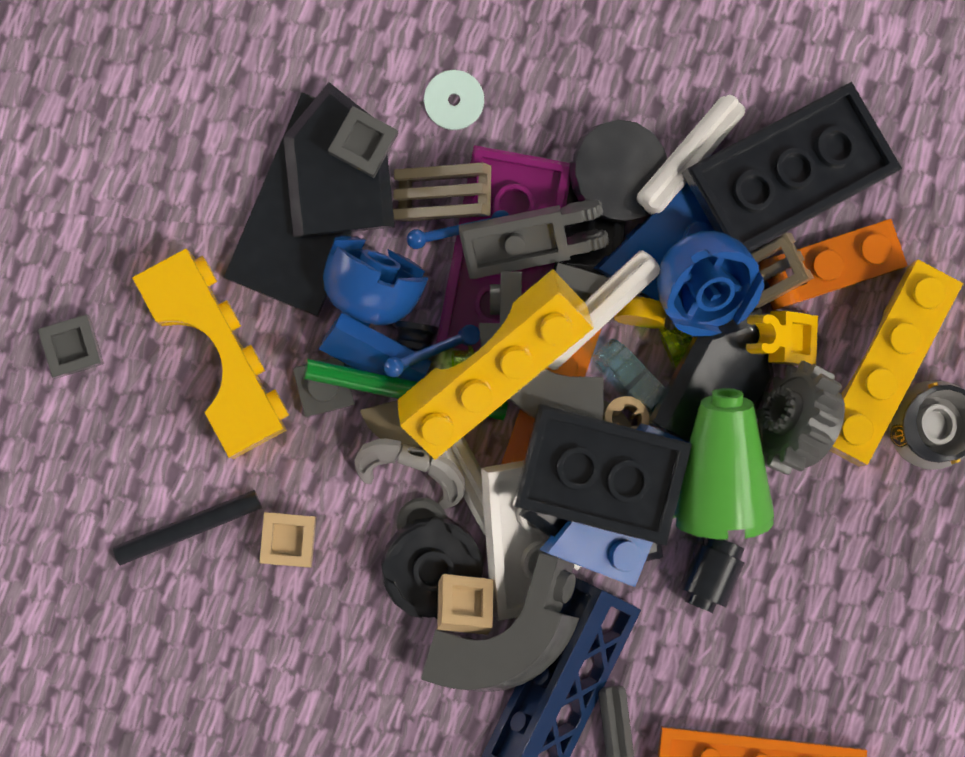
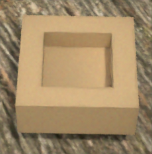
(287, 539)
(465, 604)

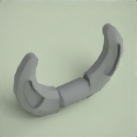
(388, 451)

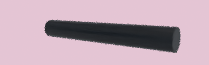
(187, 527)

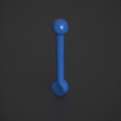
(417, 239)
(467, 336)

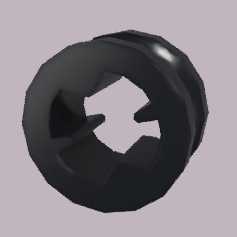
(414, 335)

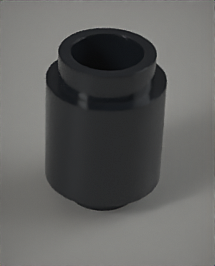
(712, 573)

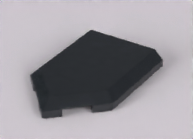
(323, 190)
(712, 365)

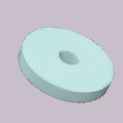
(456, 116)

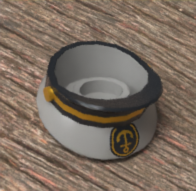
(930, 425)

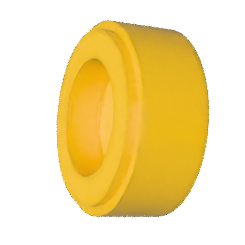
(642, 313)

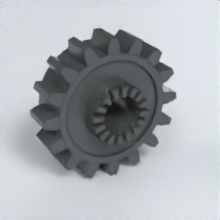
(800, 418)

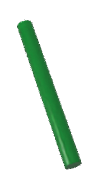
(368, 382)

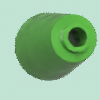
(725, 471)

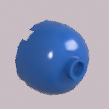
(708, 282)
(371, 284)

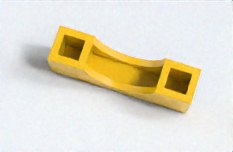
(181, 295)
(535, 334)
(893, 358)

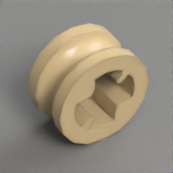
(630, 403)

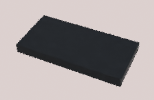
(793, 169)
(269, 255)

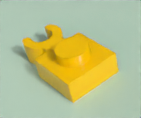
(786, 337)

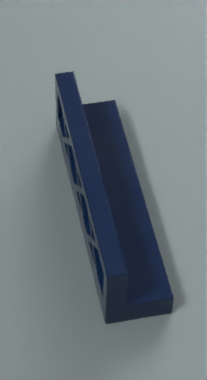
(530, 715)

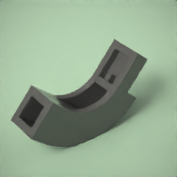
(562, 392)
(518, 652)

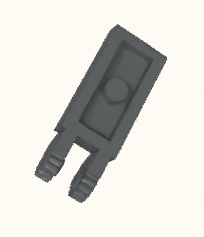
(529, 238)

